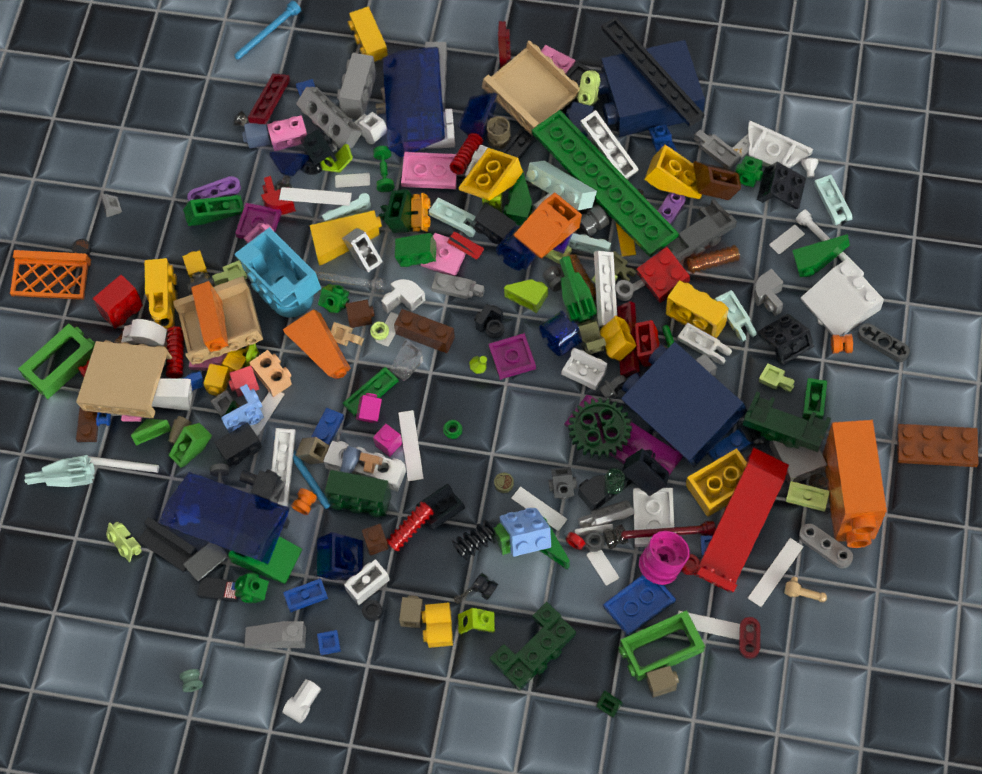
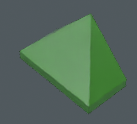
(150, 429)

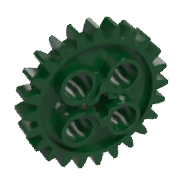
(582, 432)

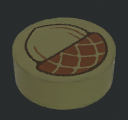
(503, 482)

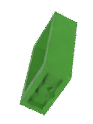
(66, 370)
(678, 622)

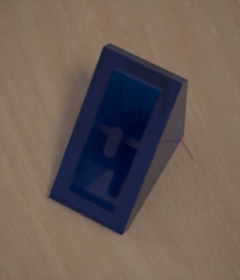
(289, 163)

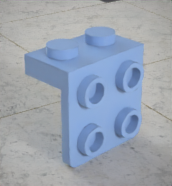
(247, 413)
(527, 531)

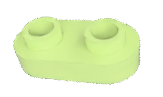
(589, 89)

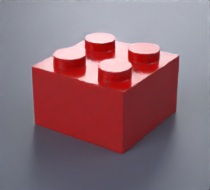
(662, 274)
(118, 301)

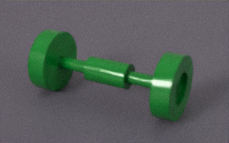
(385, 184)

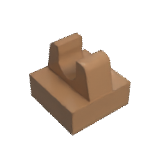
(370, 462)

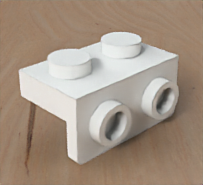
(585, 368)

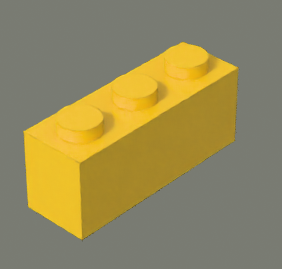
(367, 34)

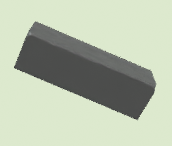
(205, 560)

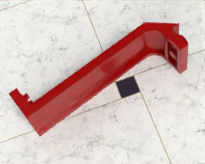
(742, 520)

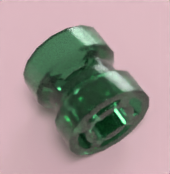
(614, 476)

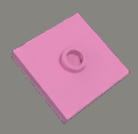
(447, 257)

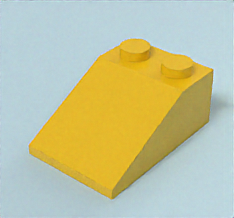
(672, 173)
(492, 174)

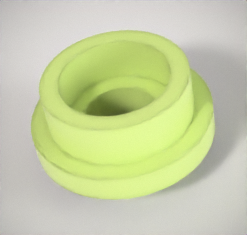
(379, 326)

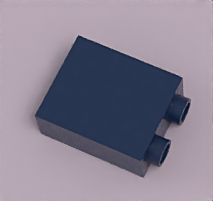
(634, 102)
(683, 403)

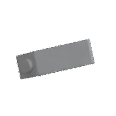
(276, 635)

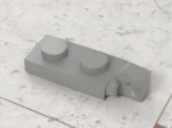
(717, 149)
(456, 286)
(607, 514)

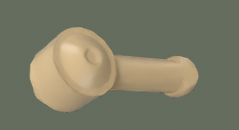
(794, 589)

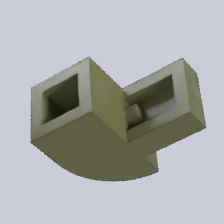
(591, 339)

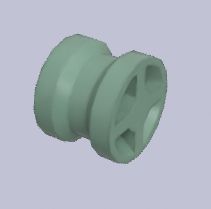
(191, 680)

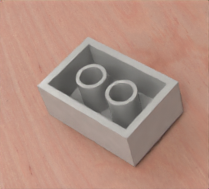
(357, 85)

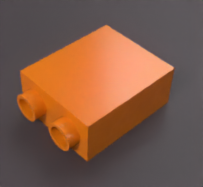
(854, 482)

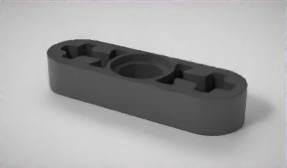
(883, 335)

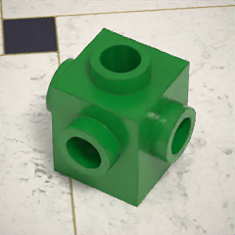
(750, 171)
(334, 298)
(251, 588)

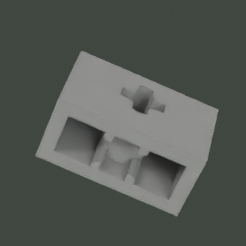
(362, 250)

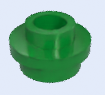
(452, 424)

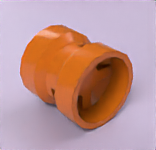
(842, 343)
(304, 501)

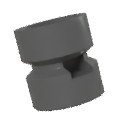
(592, 221)

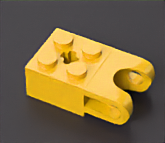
(160, 290)

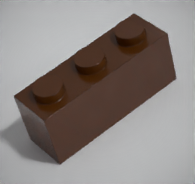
(424, 331)

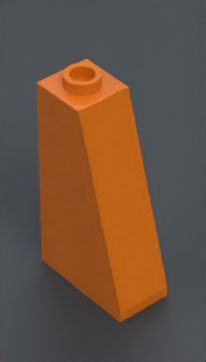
(210, 316)
(318, 343)

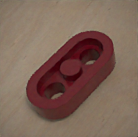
(749, 638)

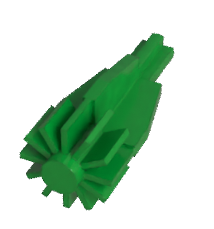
(576, 293)

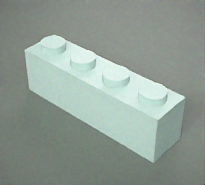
(567, 187)

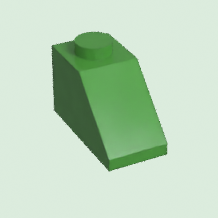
(189, 444)
(502, 538)

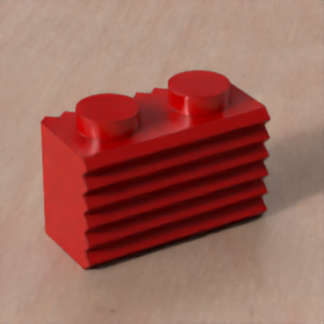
(646, 340)

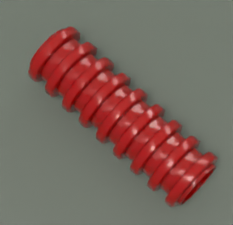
(465, 153)
(175, 348)
(409, 526)

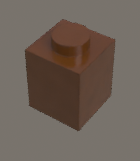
(359, 313)
(375, 539)

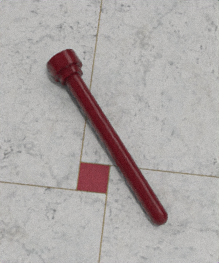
(706, 529)

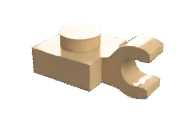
(343, 335)

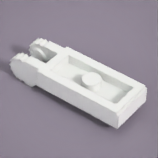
(703, 343)

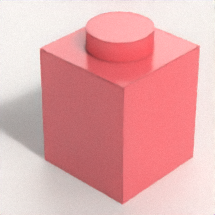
(242, 377)

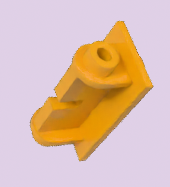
(421, 219)

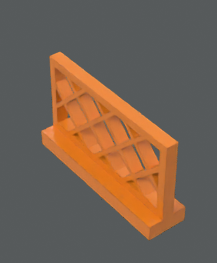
(53, 259)

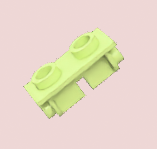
(127, 547)

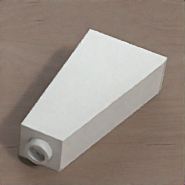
(173, 394)

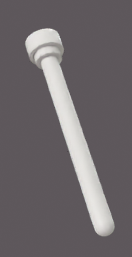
(805, 219)

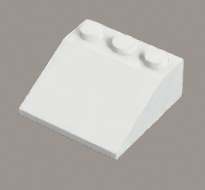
(842, 299)

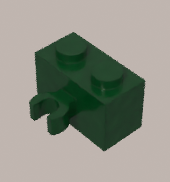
(398, 211)

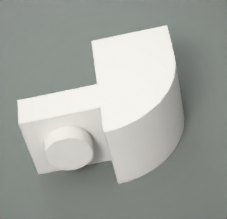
(372, 127)
(403, 291)
(145, 333)

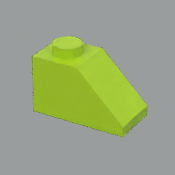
(527, 294)

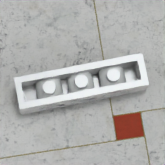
(608, 144)
(395, 467)

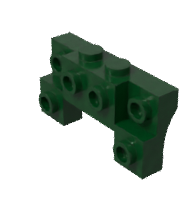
(784, 427)
(538, 651)

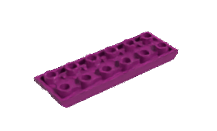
(639, 439)

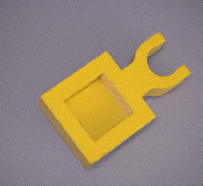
(235, 359)

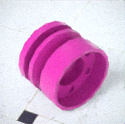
(664, 557)

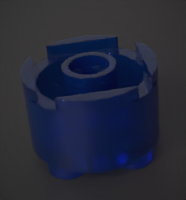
(514, 252)
(560, 334)

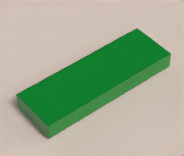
(376, 385)

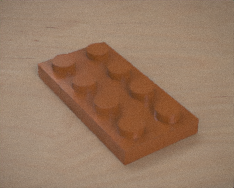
(937, 445)

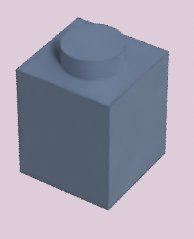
(256, 135)

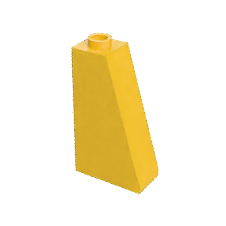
(329, 234)

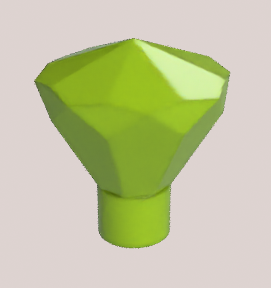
(478, 364)

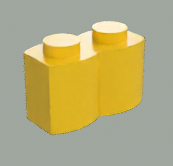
(617, 338)
(438, 625)

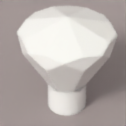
(810, 165)

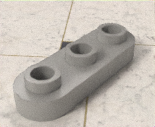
(830, 553)

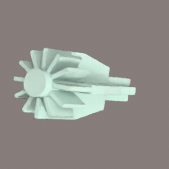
(64, 473)

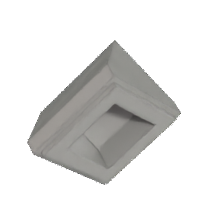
(111, 205)
(222, 402)

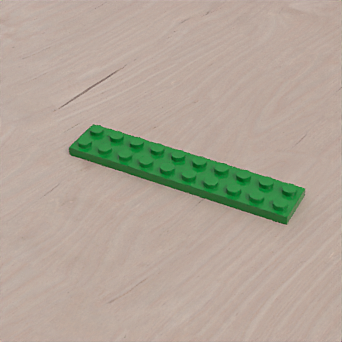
(613, 190)

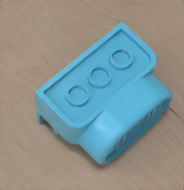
(279, 274)

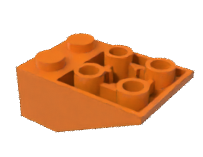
(549, 225)

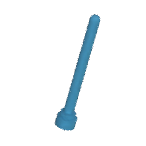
(291, 9)
(310, 480)

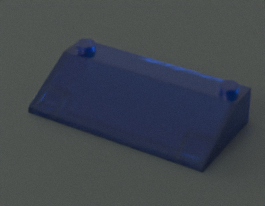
(413, 99)
(225, 517)

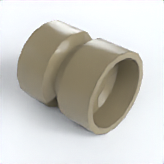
(498, 132)

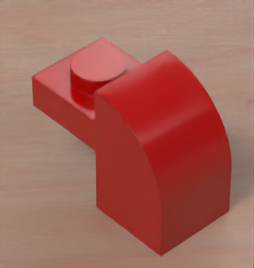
(271, 198)

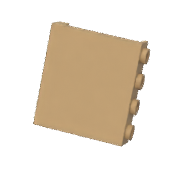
(531, 87)
(239, 315)
(122, 379)

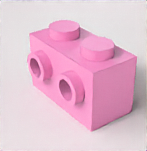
(287, 132)

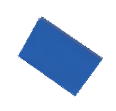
(638, 604)

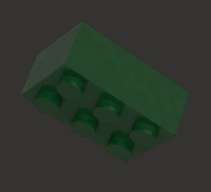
(358, 493)

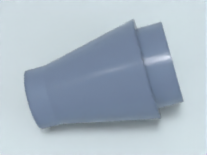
(350, 459)

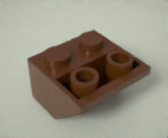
(716, 181)

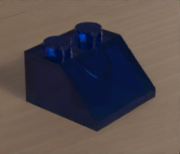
(478, 113)
(339, 556)

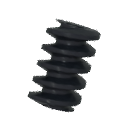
(474, 539)

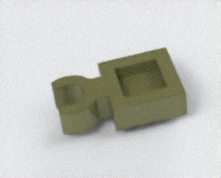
(620, 267)

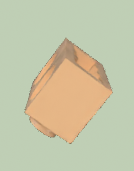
(268, 374)

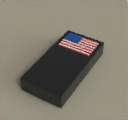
(217, 589)

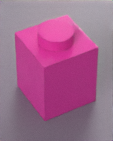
(368, 408)
(387, 440)

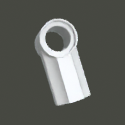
(299, 705)

